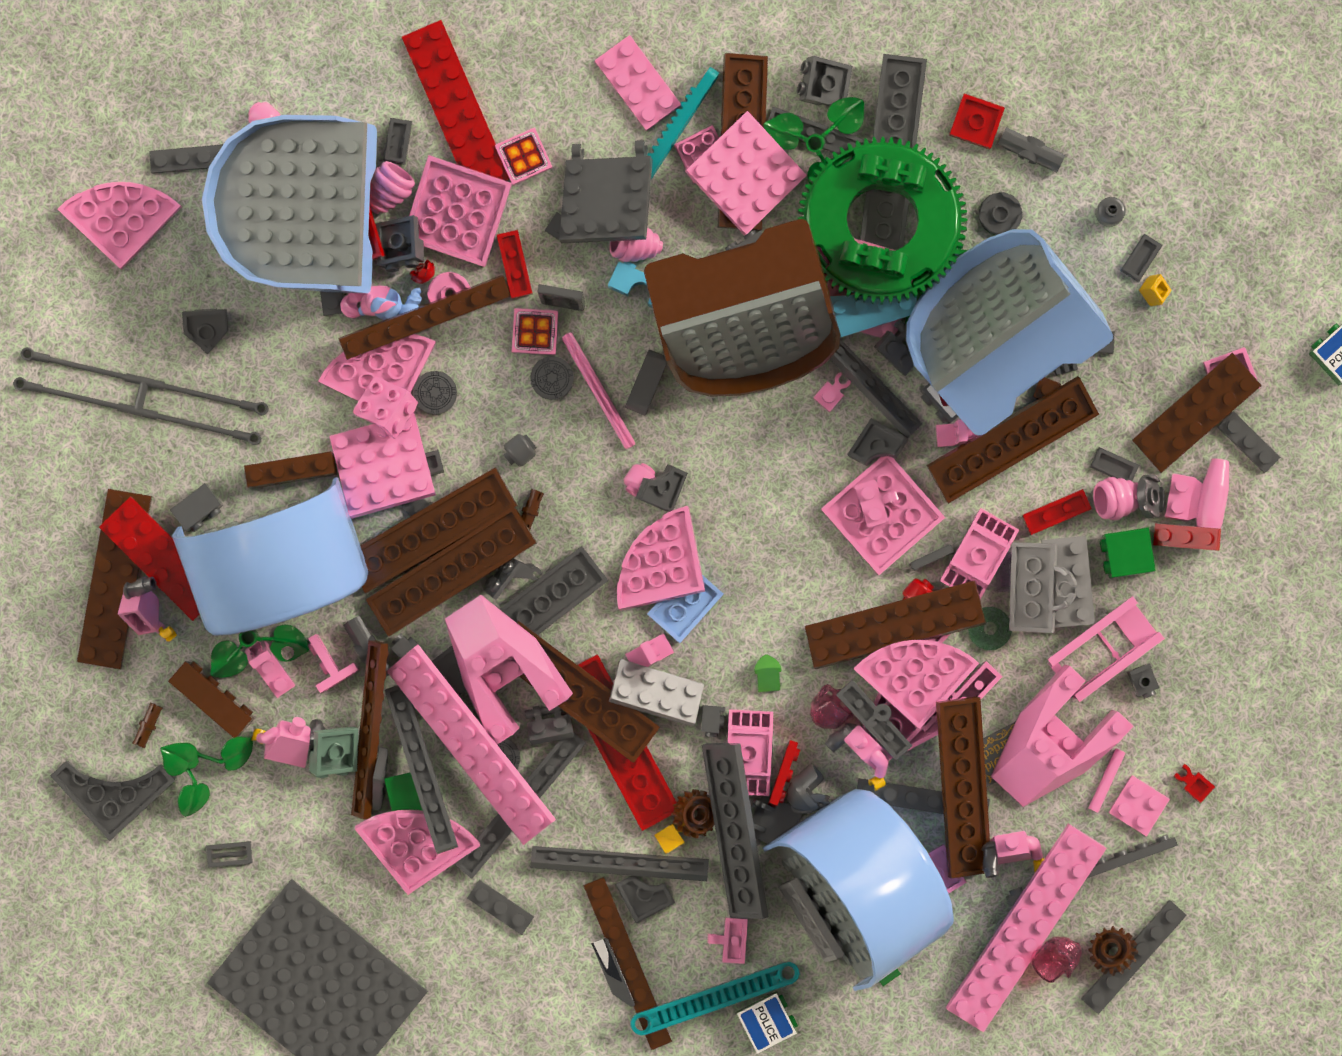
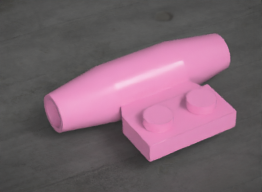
(1198, 500)

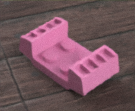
(980, 552)
(754, 734)

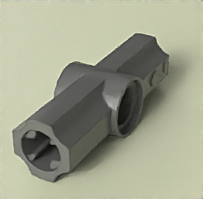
(1031, 149)
(360, 636)

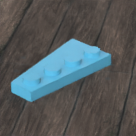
(858, 316)

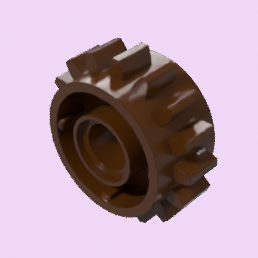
(685, 809)
(1124, 955)

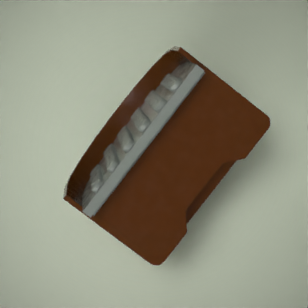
(745, 313)

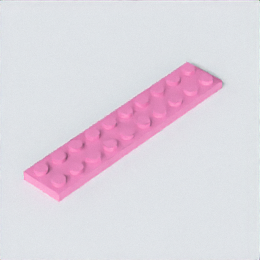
(470, 745)
(1025, 927)

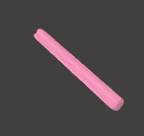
(598, 390)

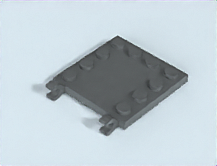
(606, 197)

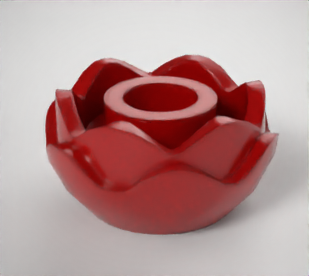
(423, 272)

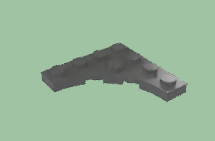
(110, 803)

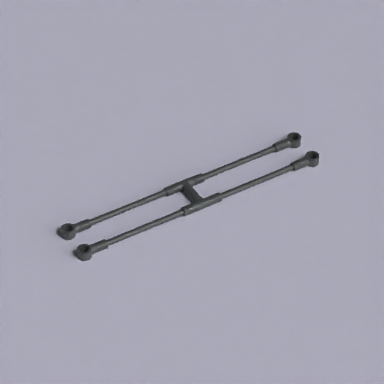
(143, 383)

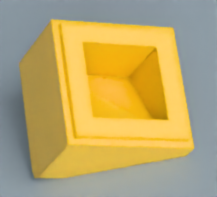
(1155, 290)
(669, 838)

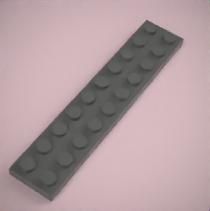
(895, 117)
(540, 604)

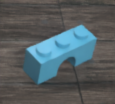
(625, 278)

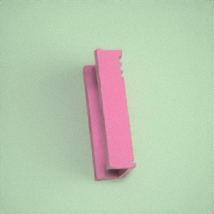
(1135, 628)

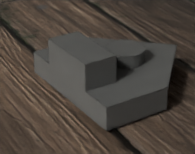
(205, 327)

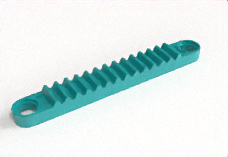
(683, 117)
(714, 998)

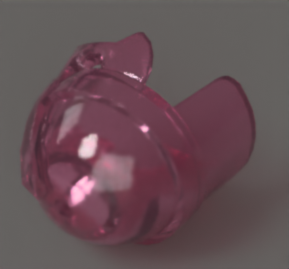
(827, 711)
(1056, 958)

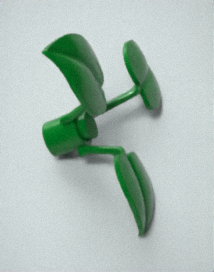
(787, 127)
(230, 660)
(184, 756)

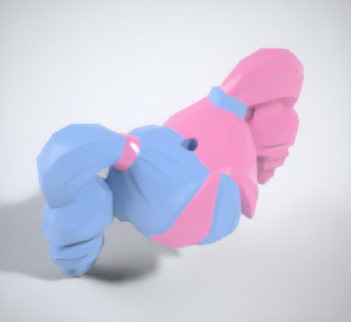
(379, 302)

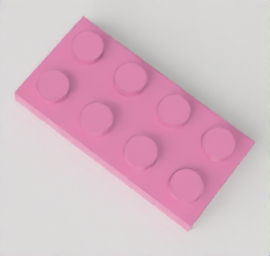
(638, 83)

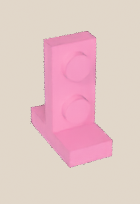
(953, 434)
(650, 651)
(329, 666)
(269, 668)

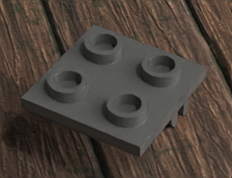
(513, 569)
(772, 821)

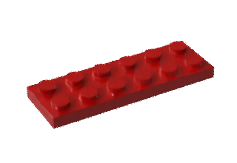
(151, 551)

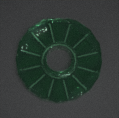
(1002, 632)

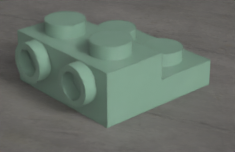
(334, 752)

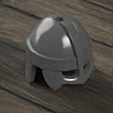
(800, 791)

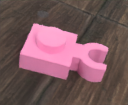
(830, 394)

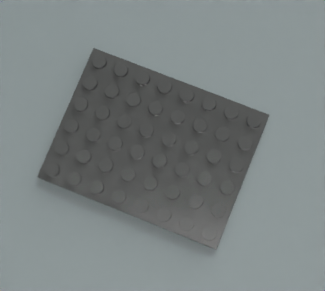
(316, 981)

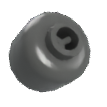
(1107, 218)
(519, 450)

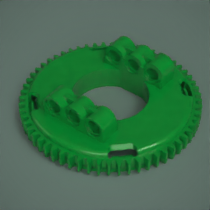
(894, 169)

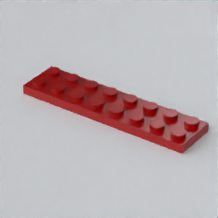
(453, 100)
(638, 781)

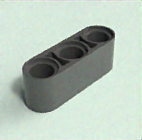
(646, 382)

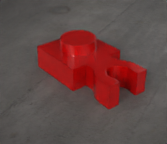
(1196, 786)

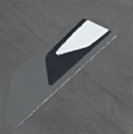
(612, 971)

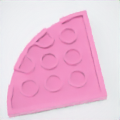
(120, 217)
(395, 363)
(661, 563)
(916, 675)
(406, 847)

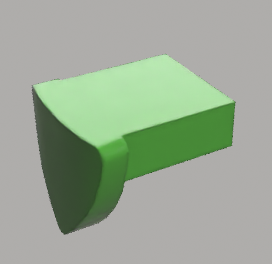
(767, 673)

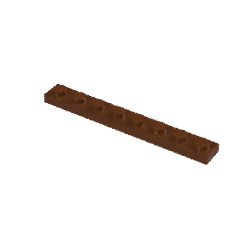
(424, 317)
(369, 728)
(615, 932)

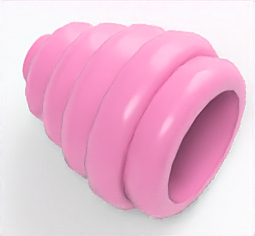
(389, 187)
(637, 249)
(1115, 498)

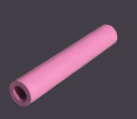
(1106, 780)

